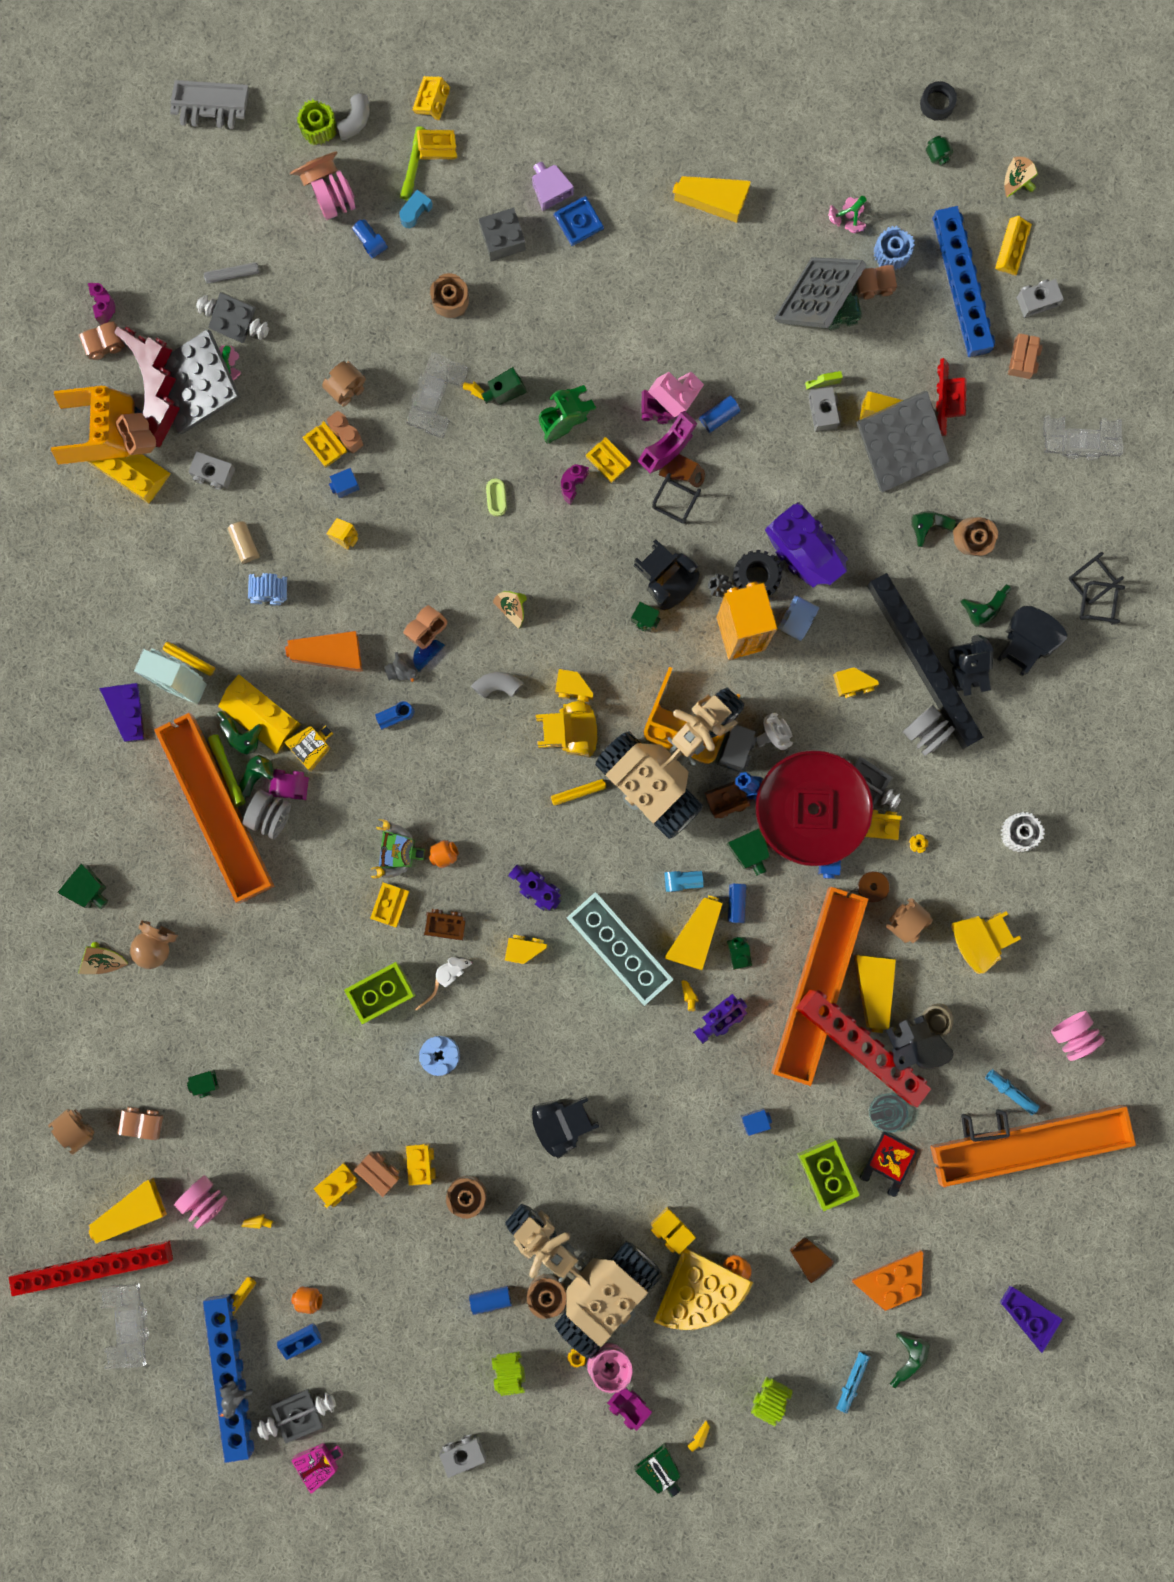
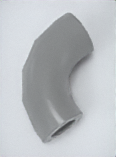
(357, 119)
(497, 681)

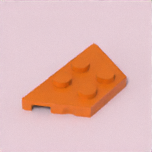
(894, 1282)

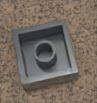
(502, 234)
(736, 748)

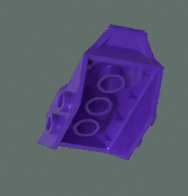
(806, 547)

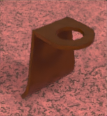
(683, 469)
(811, 1259)

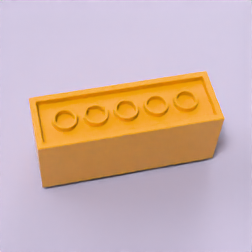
(746, 620)

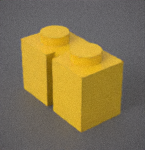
(672, 1230)

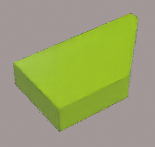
(825, 380)

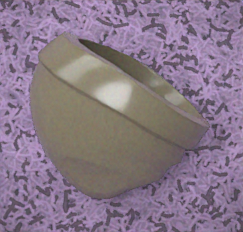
(939, 1019)

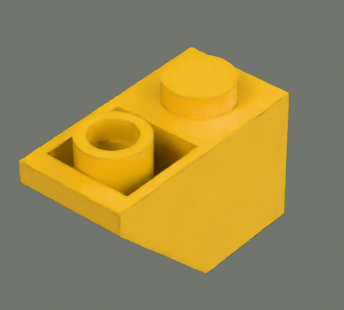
(343, 533)
(852, 681)
(572, 685)
(522, 951)

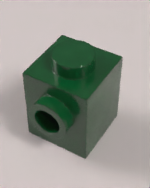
(645, 617)
(203, 1084)

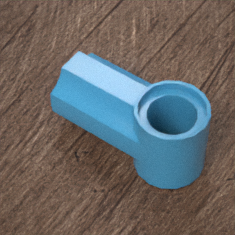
(687, 880)

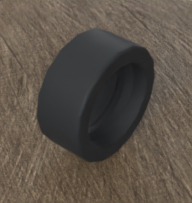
(938, 114)

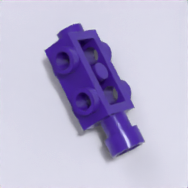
(538, 892)
(722, 1016)

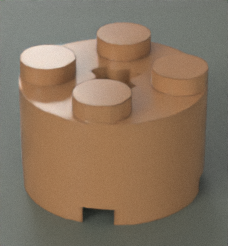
(447, 285)
(344, 382)
(982, 543)
(909, 921)
(71, 1131)
(462, 1207)
(550, 1307)

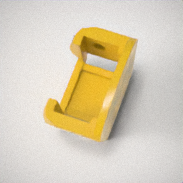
(571, 729)
(982, 940)

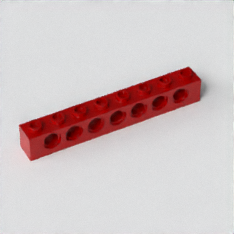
(810, 1006)
(90, 1268)

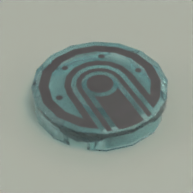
(888, 1112)

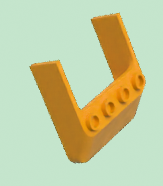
(104, 438)
(664, 724)

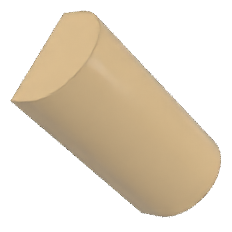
(243, 542)

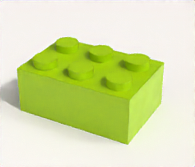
(379, 992)
(828, 1174)

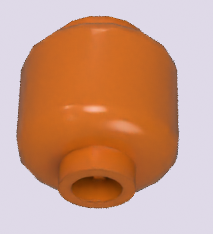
(443, 854)
(738, 1265)
(307, 1300)

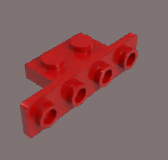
(951, 396)

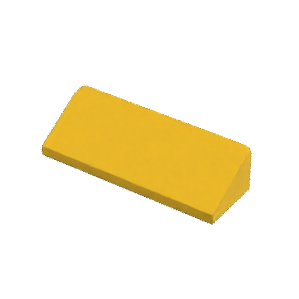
(1013, 245)

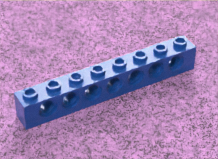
(953, 218)
(232, 1449)

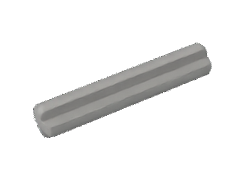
(231, 272)

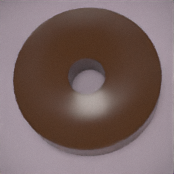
(881, 883)

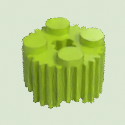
(316, 122)
(509, 1374)
(771, 1402)

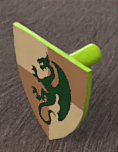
(1019, 174)
(511, 605)
(100, 960)

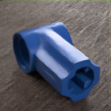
(372, 242)
(393, 715)
(749, 784)

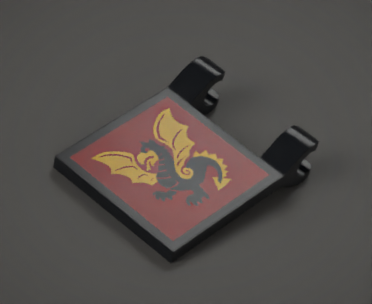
(891, 1159)

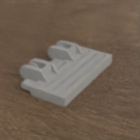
(206, 98)

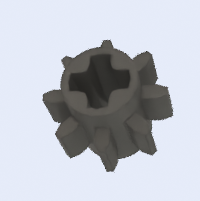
(719, 585)

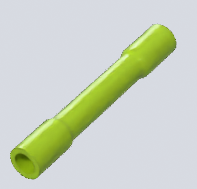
(408, 184)
(234, 789)

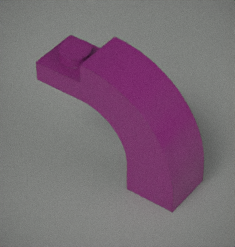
(668, 447)

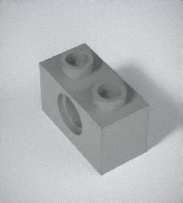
(1032, 305)
(824, 420)
(203, 463)
(453, 1463)

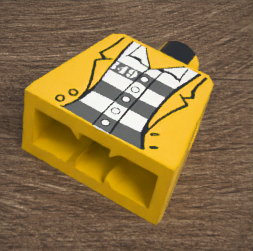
(310, 745)

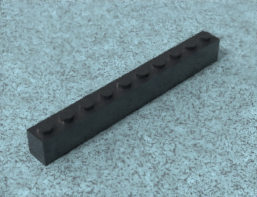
(924, 660)

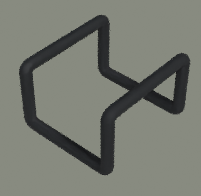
(696, 494)
(1096, 558)
(1112, 620)
(972, 1135)

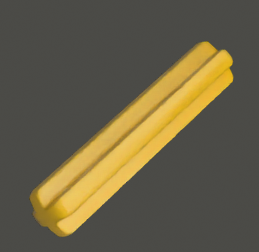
(189, 658)
(578, 792)
(240, 1295)

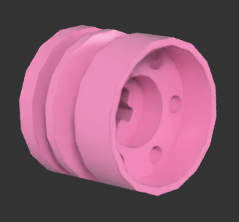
(333, 195)
(1080, 1039)
(201, 1202)
(616, 1377)

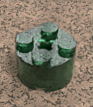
(848, 313)

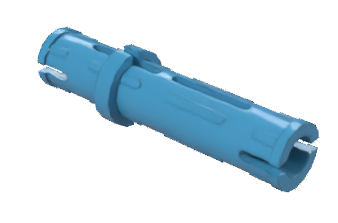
(1005, 1086)
(844, 1405)

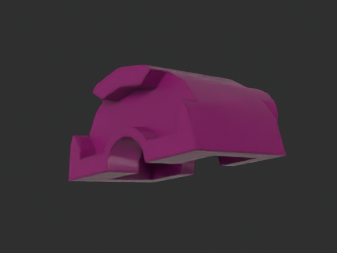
(104, 306)
(653, 410)
(574, 475)
(289, 785)
(629, 1406)

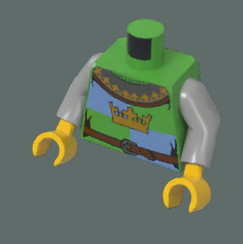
(396, 851)

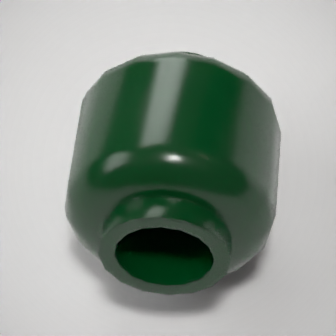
(939, 150)

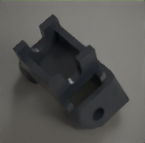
(978, 652)
(918, 1046)

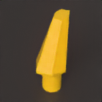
(474, 388)
(689, 995)
(257, 1222)
(700, 1437)

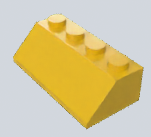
(135, 474)
(252, 707)

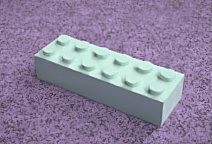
(171, 675)
(619, 948)

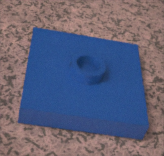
(578, 221)

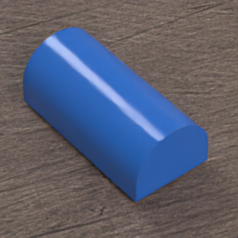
(719, 414)
(737, 903)
(490, 1300)
(299, 1341)

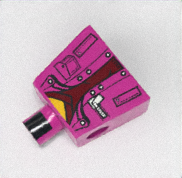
(317, 1465)

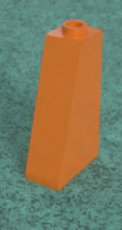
(330, 651)

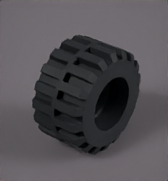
(760, 560)

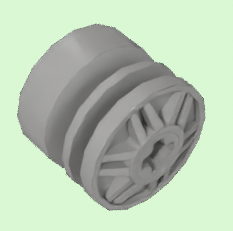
(929, 730)
(271, 816)

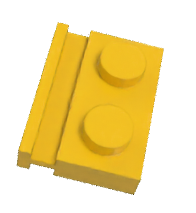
(436, 144)
(324, 444)
(608, 460)
(389, 905)

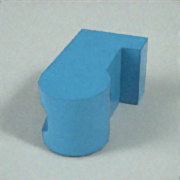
(413, 208)

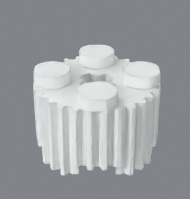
(1029, 825)

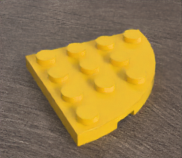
(700, 1293)

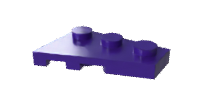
(126, 710)
(1032, 1317)

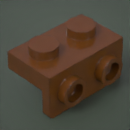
(726, 800)
(444, 925)

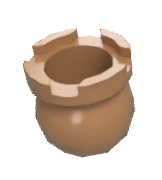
(151, 946)

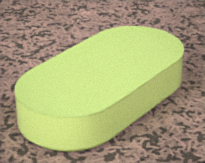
(496, 497)

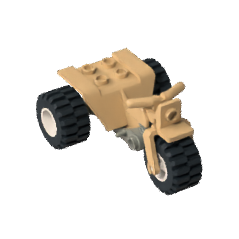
(656, 777)
(600, 1293)

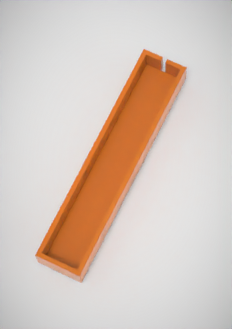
(214, 808)
(822, 971)
(1033, 1145)

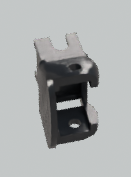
(669, 575)
(1032, 636)
(561, 1125)

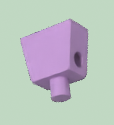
(550, 185)

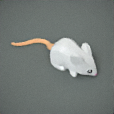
(447, 974)

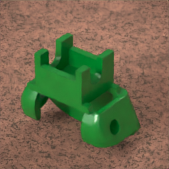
(573, 413)

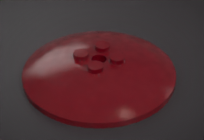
(818, 780)

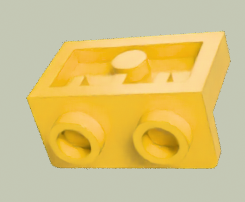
(431, 97)
(884, 825)
(419, 1164)
(335, 1185)

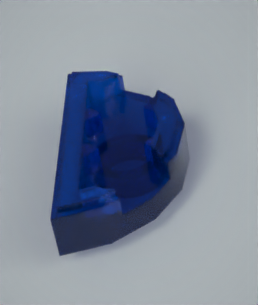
(424, 656)

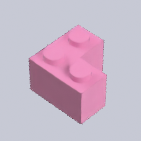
(676, 394)

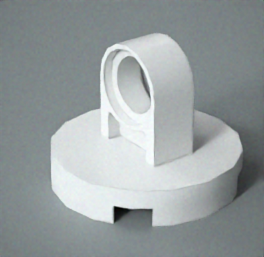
(776, 732)

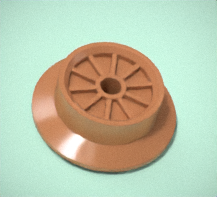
(316, 169)

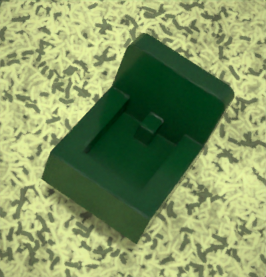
(739, 952)

